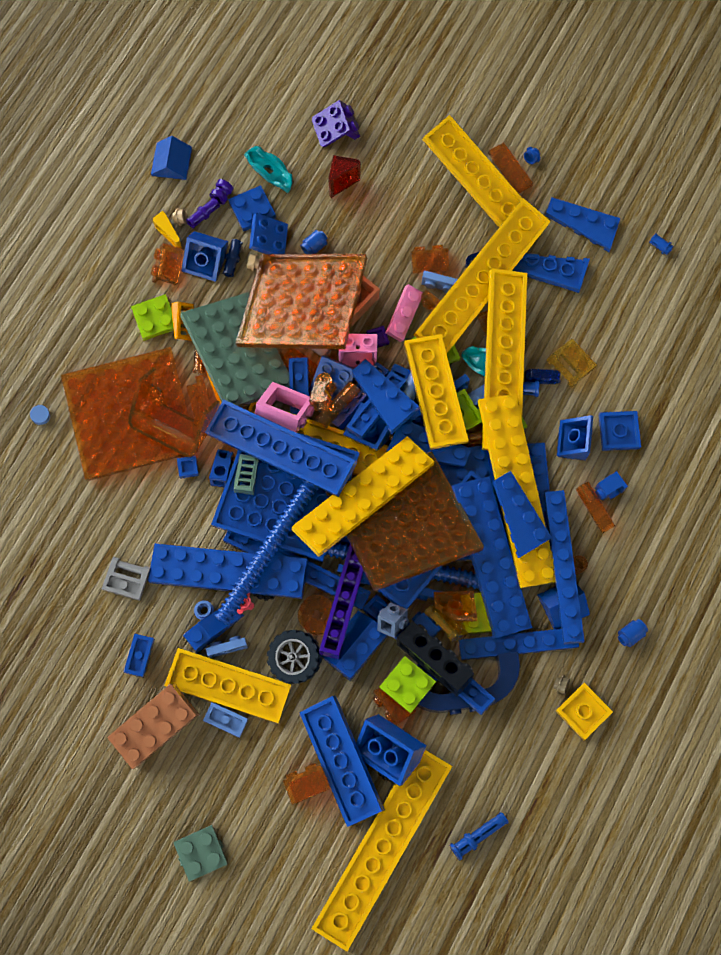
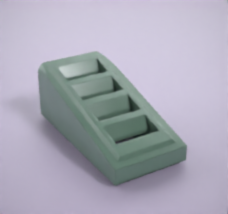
(244, 489)

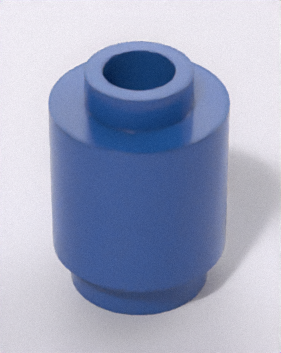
(314, 242)
(632, 633)

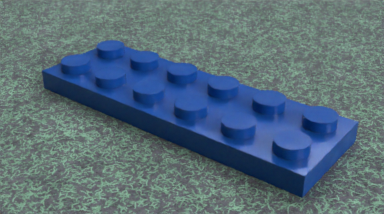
(341, 761)

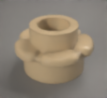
(179, 216)
(253, 262)

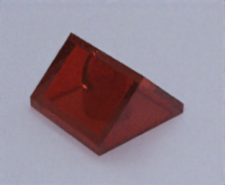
(343, 174)

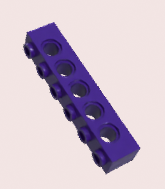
(342, 606)

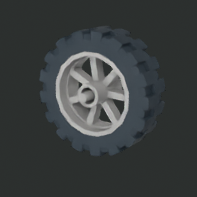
(276, 664)

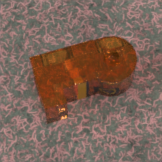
(322, 393)

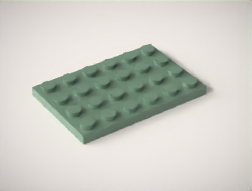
(236, 372)

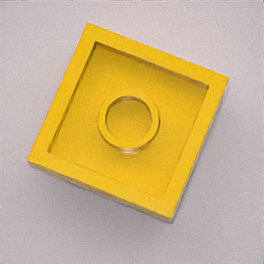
(584, 711)

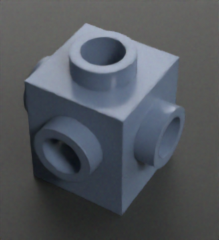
(392, 620)

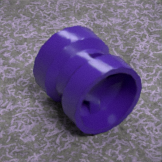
(221, 191)

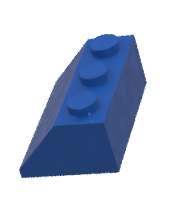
(358, 646)
(389, 749)

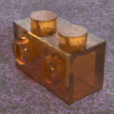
(306, 784)

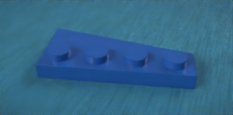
(587, 222)
(560, 272)
(390, 402)
(523, 521)

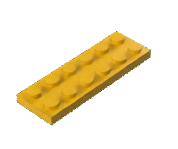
(436, 391)
(228, 685)

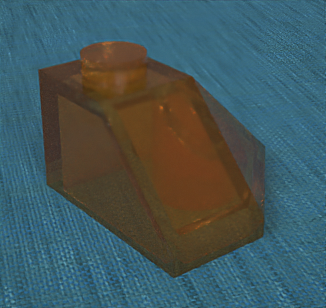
(456, 605)

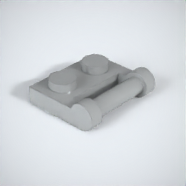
(123, 584)

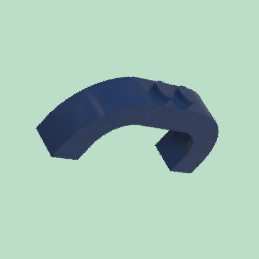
(508, 674)

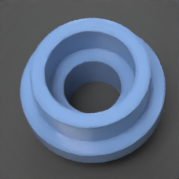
(203, 604)

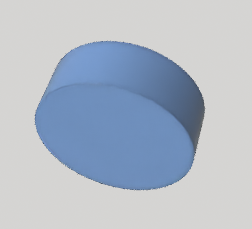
(40, 415)

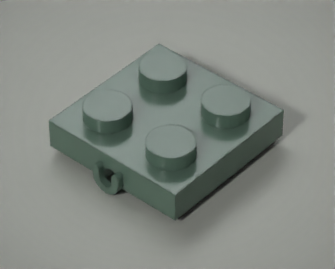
(200, 853)

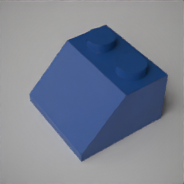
(204, 255)

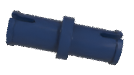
(232, 258)

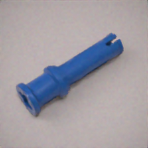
(471, 840)

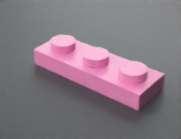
(404, 313)

